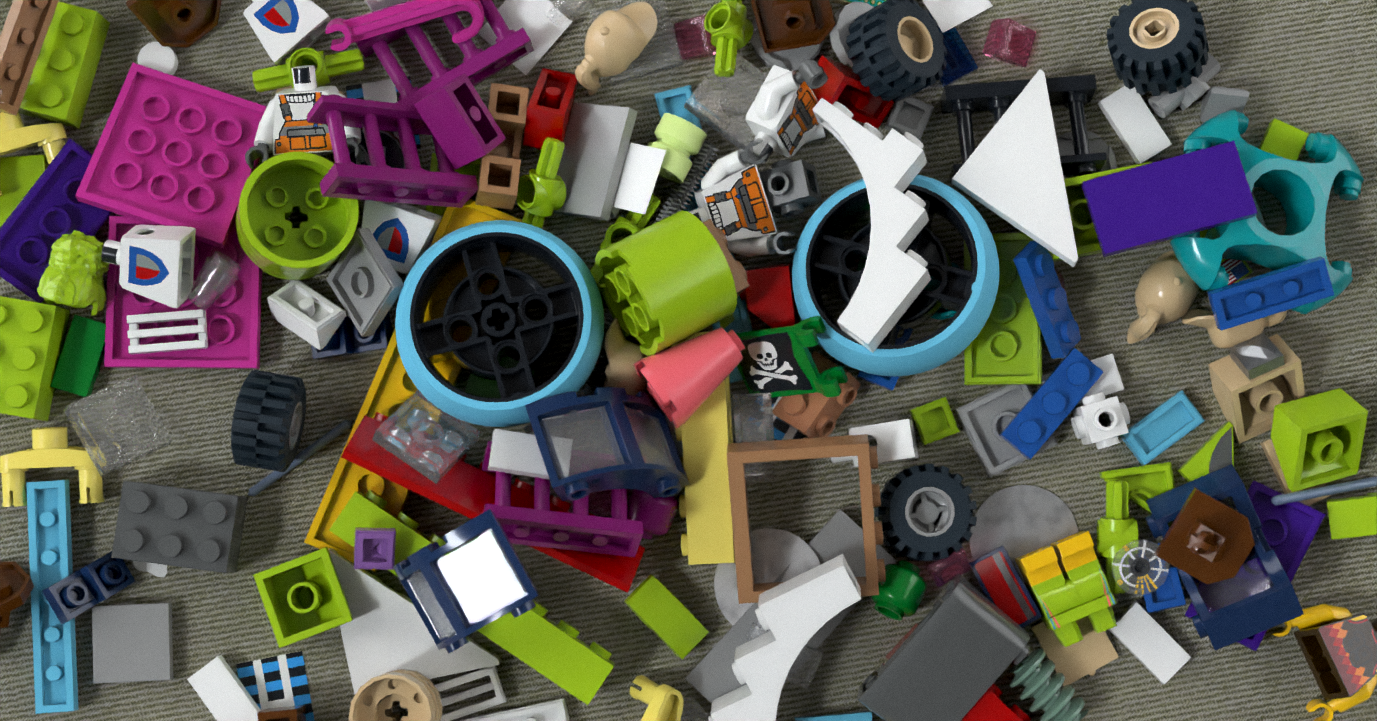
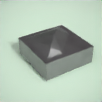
(1256, 356)

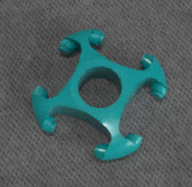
(1299, 187)

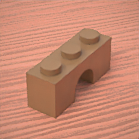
(501, 166)

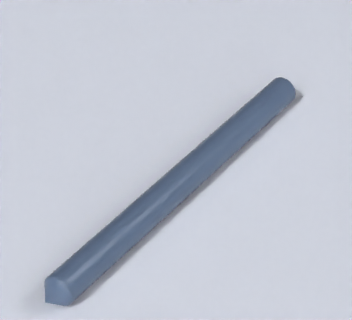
(300, 457)
(1324, 491)

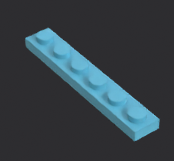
(50, 562)

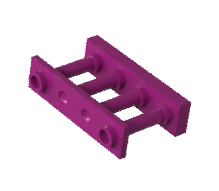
(476, 64)
(379, 180)
(564, 530)

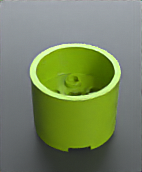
(269, 196)
(667, 282)

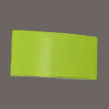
(1353, 516)
(666, 616)

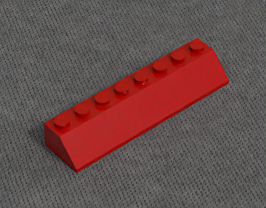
(469, 489)

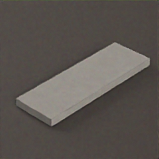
(839, 536)

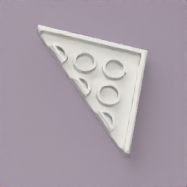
(1021, 173)
(392, 635)

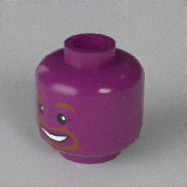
(655, 513)

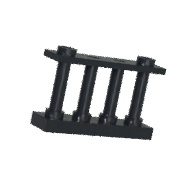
(997, 98)

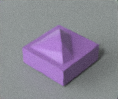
(374, 548)

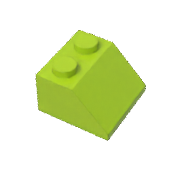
(1318, 438)
(303, 597)

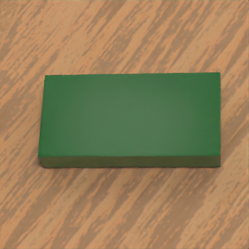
(80, 357)

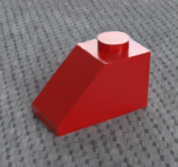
(847, 89)
(549, 107)
(771, 295)

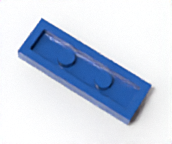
(1270, 293)
(1047, 299)
(1051, 403)

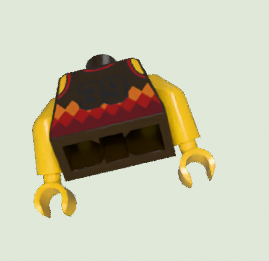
(1339, 653)

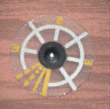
(1138, 568)

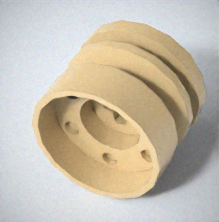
(380, 694)

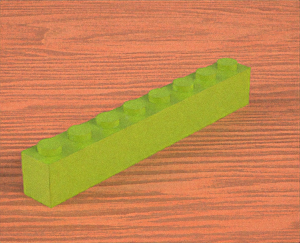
(530, 637)

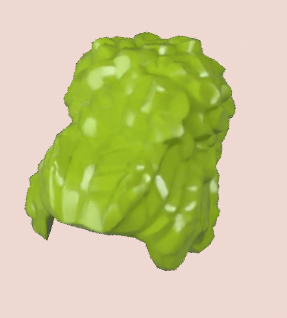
(75, 273)

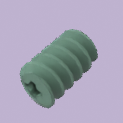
(1047, 689)

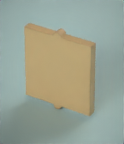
(1079, 658)

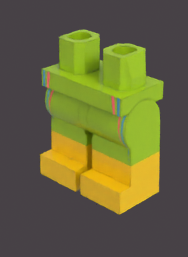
(1069, 599)

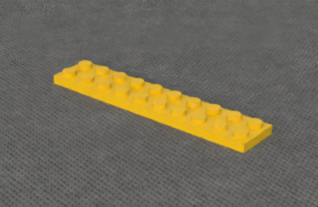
(393, 387)

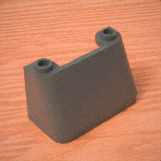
(946, 659)

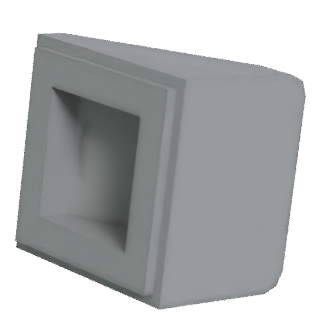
(1222, 99)

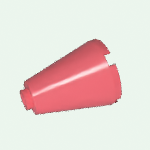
(690, 372)

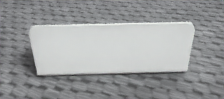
(306, 313)

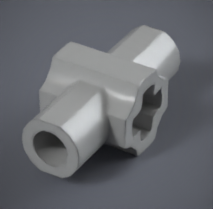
(1184, 97)

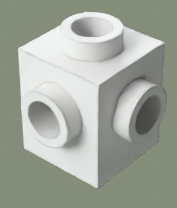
(1087, 425)

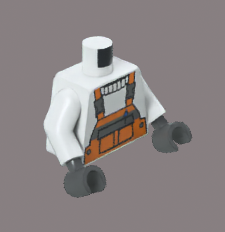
(784, 110)
(286, 125)
(738, 204)

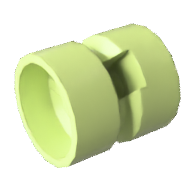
(680, 141)

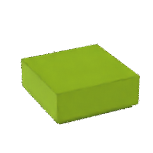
(1283, 140)
(934, 421)

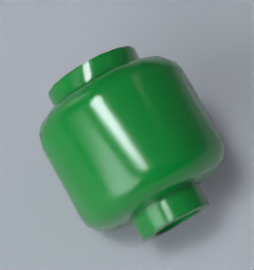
(901, 591)

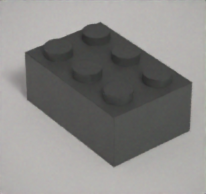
(179, 527)

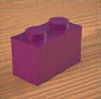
(460, 121)

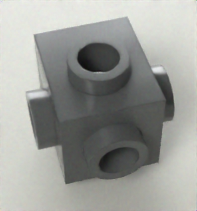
(791, 187)

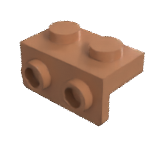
(813, 412)

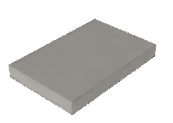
(594, 158)

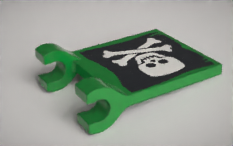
(781, 363)

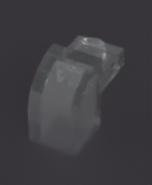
(752, 424)

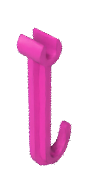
(402, 16)

